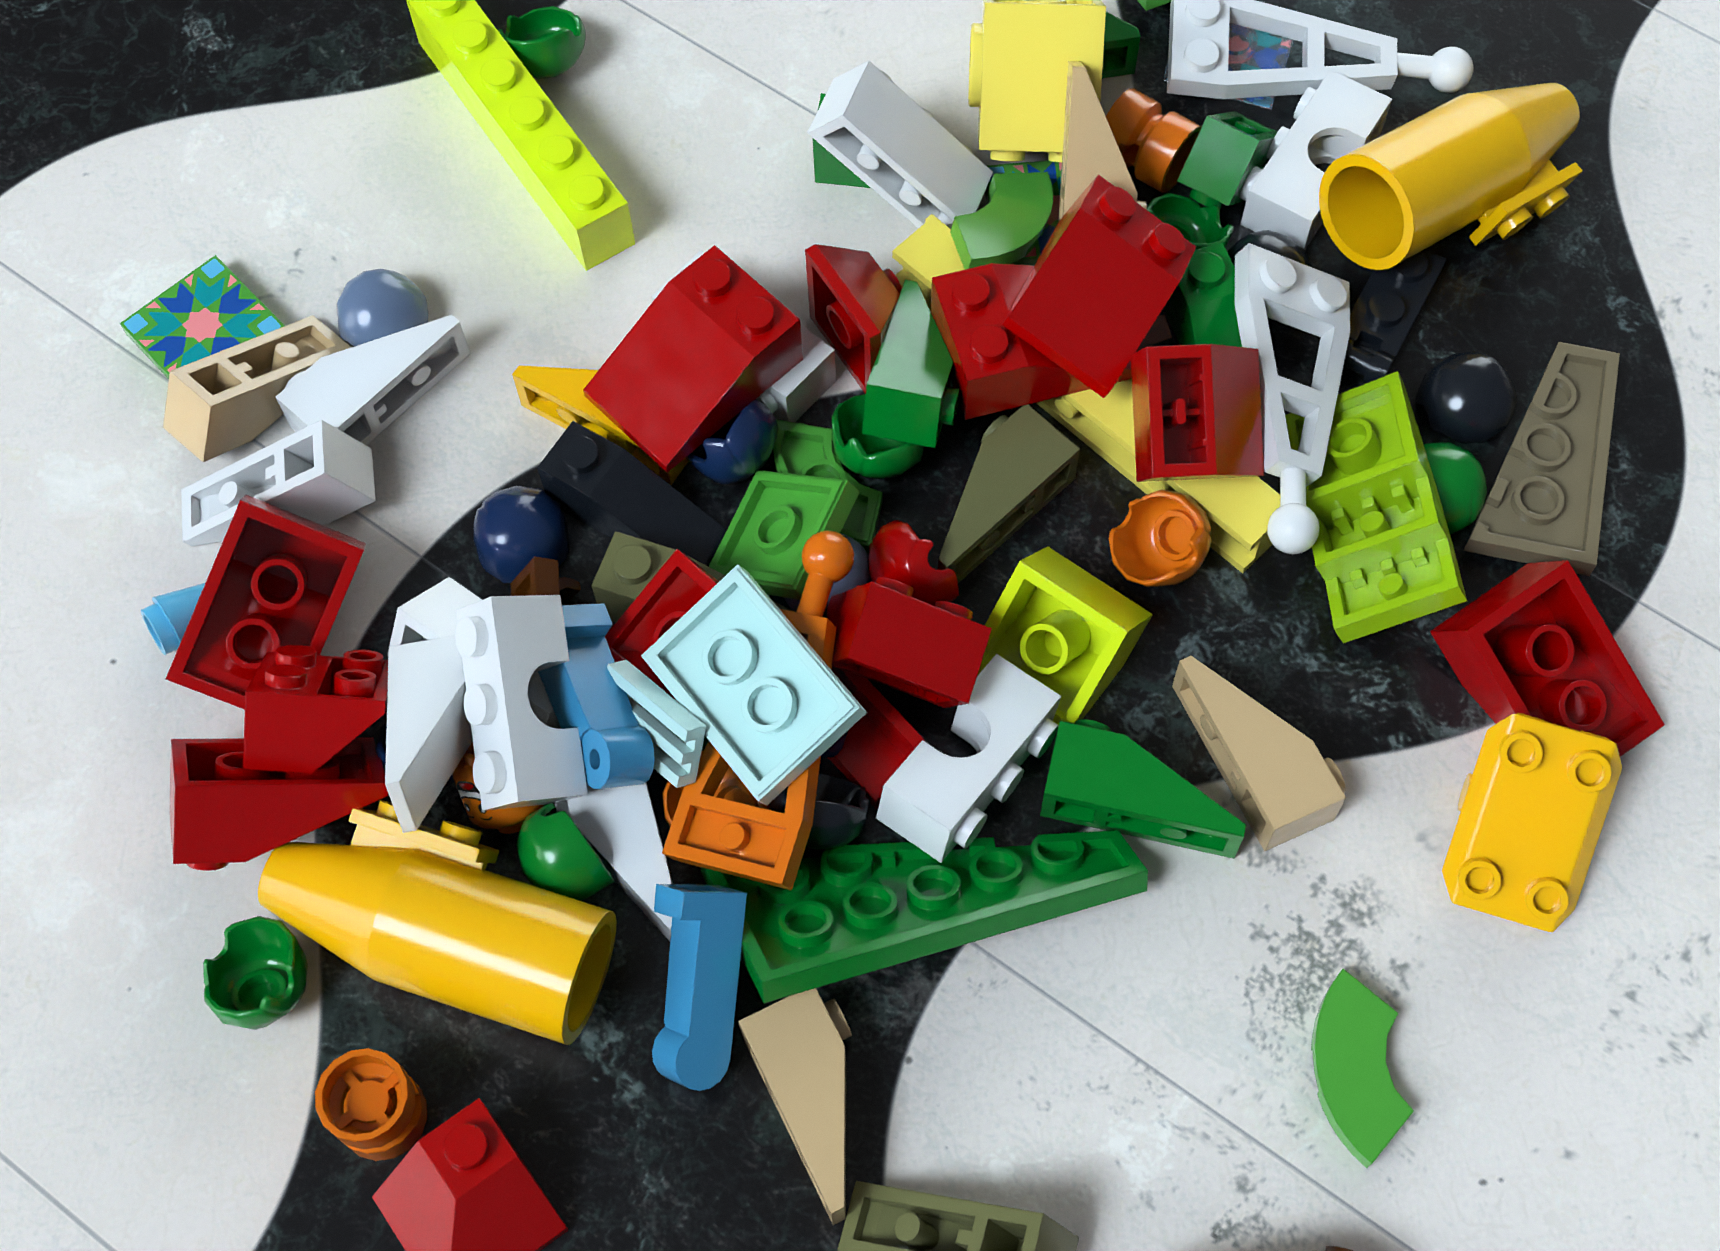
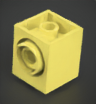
(1023, 67)

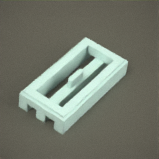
(672, 757)

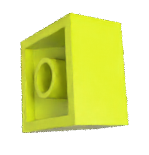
(1064, 630)

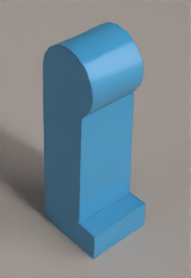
(587, 698)
(700, 982)

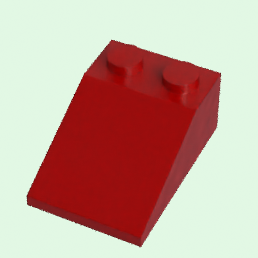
(1099, 285)
(696, 358)
(988, 359)
(268, 589)
(1547, 654)
(240, 813)

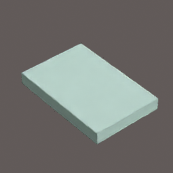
(753, 684)

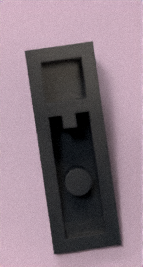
(621, 494)

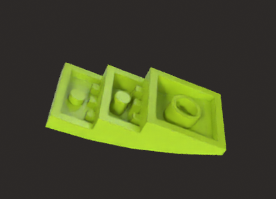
(1379, 515)

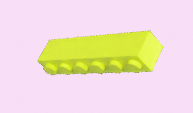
(525, 128)

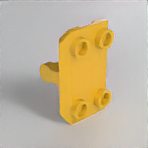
(1530, 820)

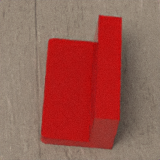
(876, 742)

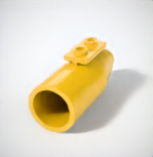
(1448, 168)
(441, 926)

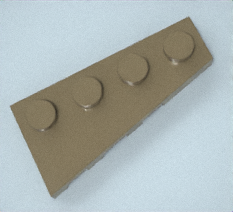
(1556, 469)

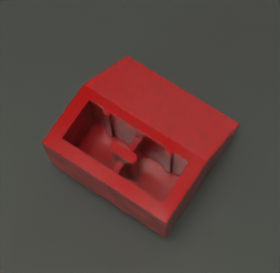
(1196, 412)
(907, 641)
(310, 706)

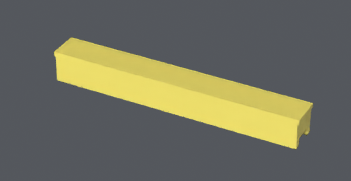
(1234, 506)

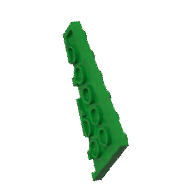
(896, 903)

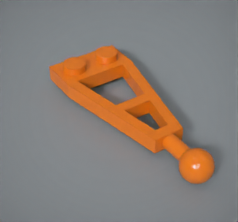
(743, 837)

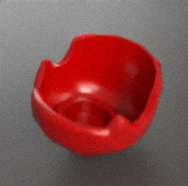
(903, 557)

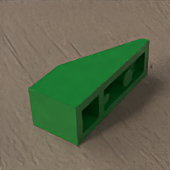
(911, 377)
(1117, 785)

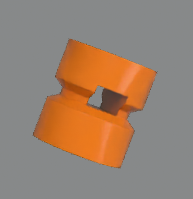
(1151, 141)
(371, 1104)

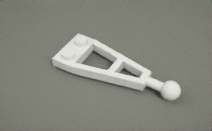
(1201, 53)
(1318, 305)

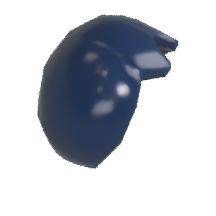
(738, 446)
(515, 528)

